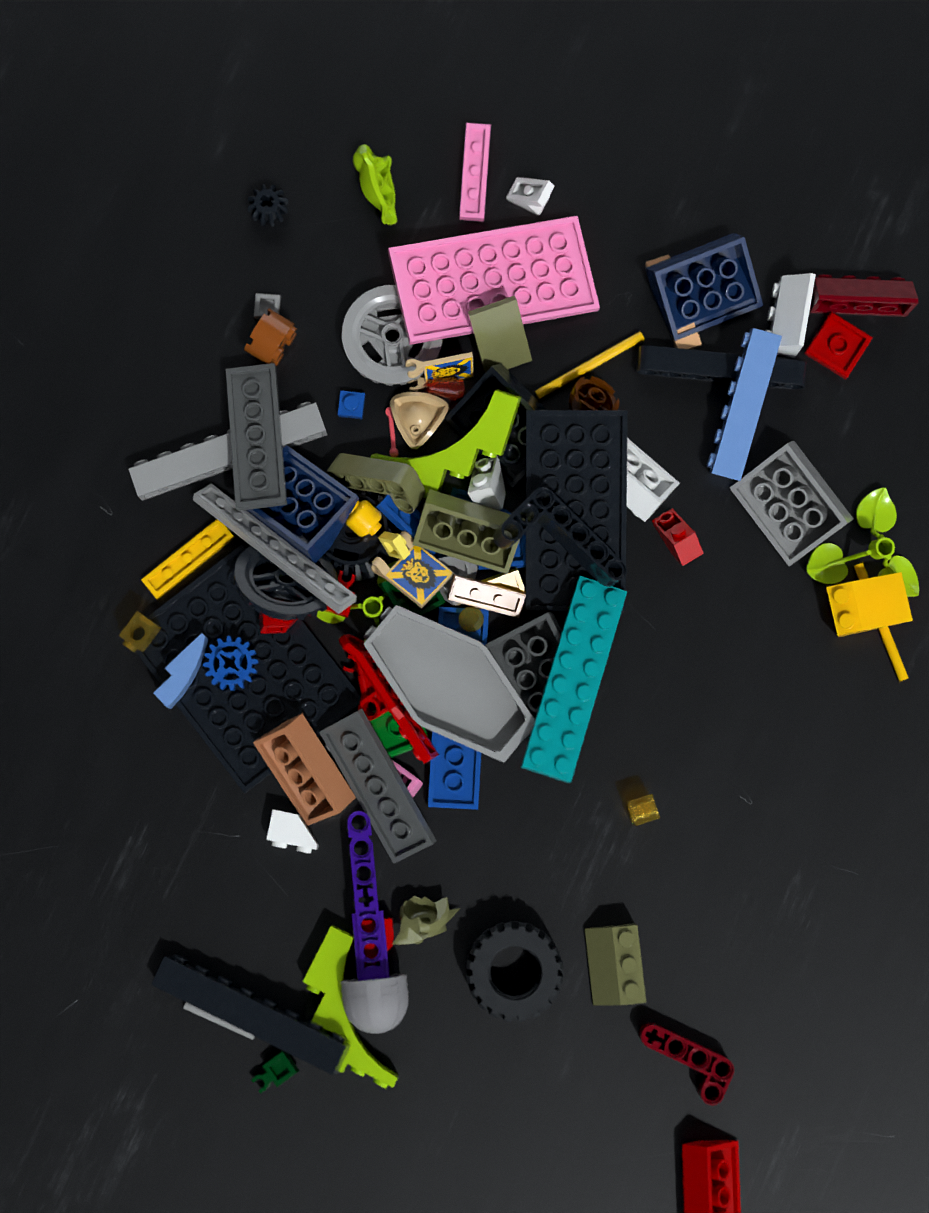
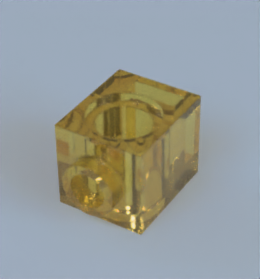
(149, 627)
(642, 810)

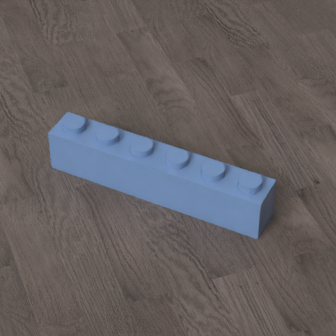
(745, 403)

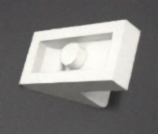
(530, 193)

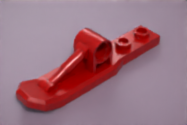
(377, 690)

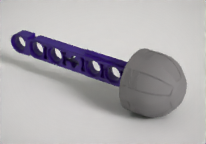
(374, 999)

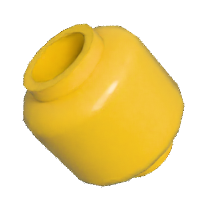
(364, 519)

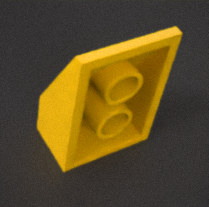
(869, 604)

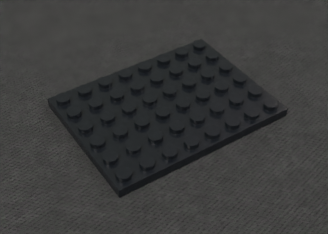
(291, 677)

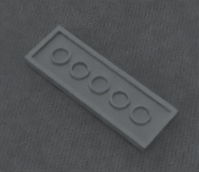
(256, 437)
(378, 786)

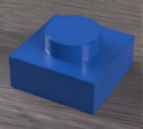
(351, 404)

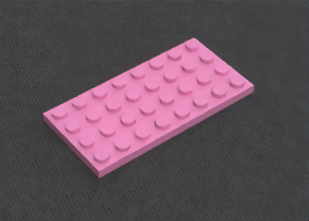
(450, 276)

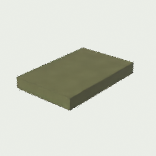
(500, 334)

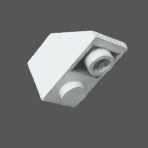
(487, 484)
(290, 829)

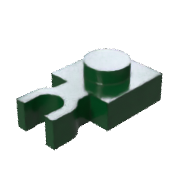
(278, 1070)

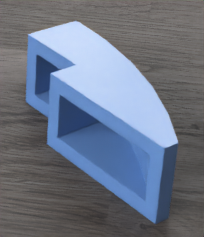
(183, 672)

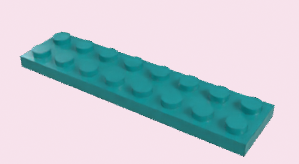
(574, 680)

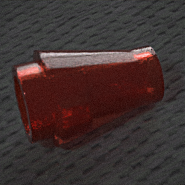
(449, 387)

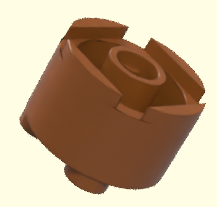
(270, 337)

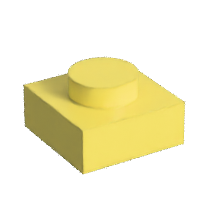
(394, 545)

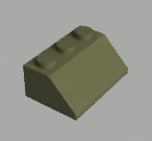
(615, 965)

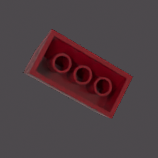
(863, 296)

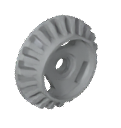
(364, 326)

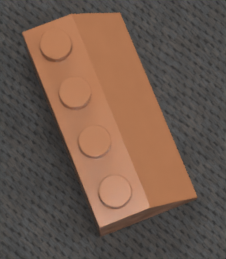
(305, 770)

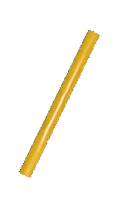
(589, 365)
(886, 635)

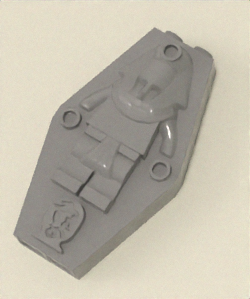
(449, 683)

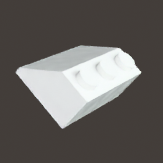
(791, 311)
(646, 483)

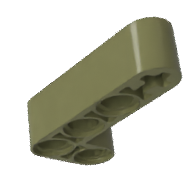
(381, 477)

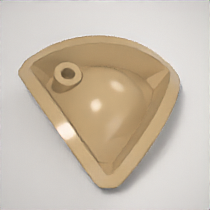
(417, 416)

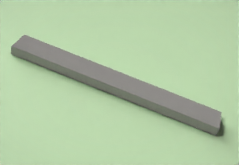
(275, 548)

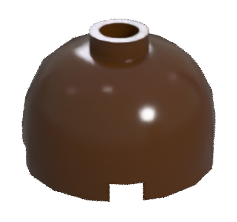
(592, 395)

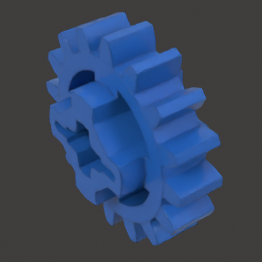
(222, 672)

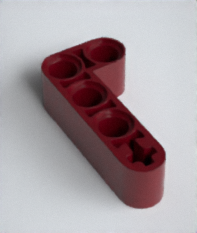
(684, 1056)

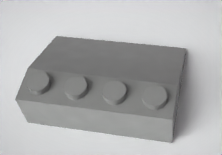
(791, 503)

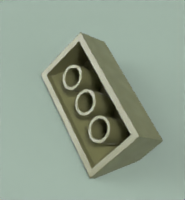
(463, 531)

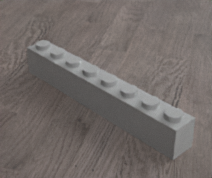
(215, 454)

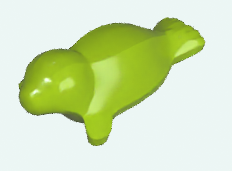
(376, 182)

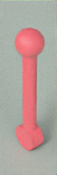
(393, 451)

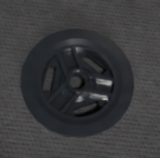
(367, 547)
(270, 594)

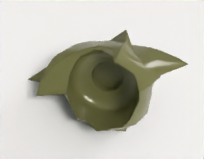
(422, 919)

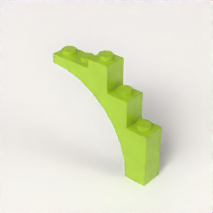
(488, 435)
(325, 976)

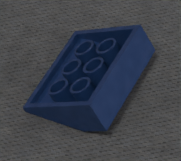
(705, 285)
(314, 507)

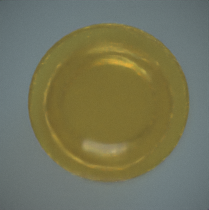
(471, 619)

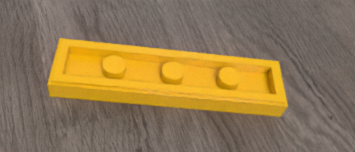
(187, 558)

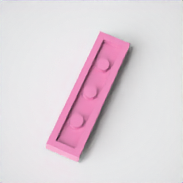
(475, 172)

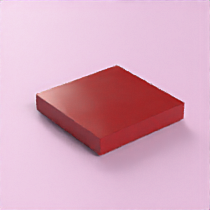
(838, 345)

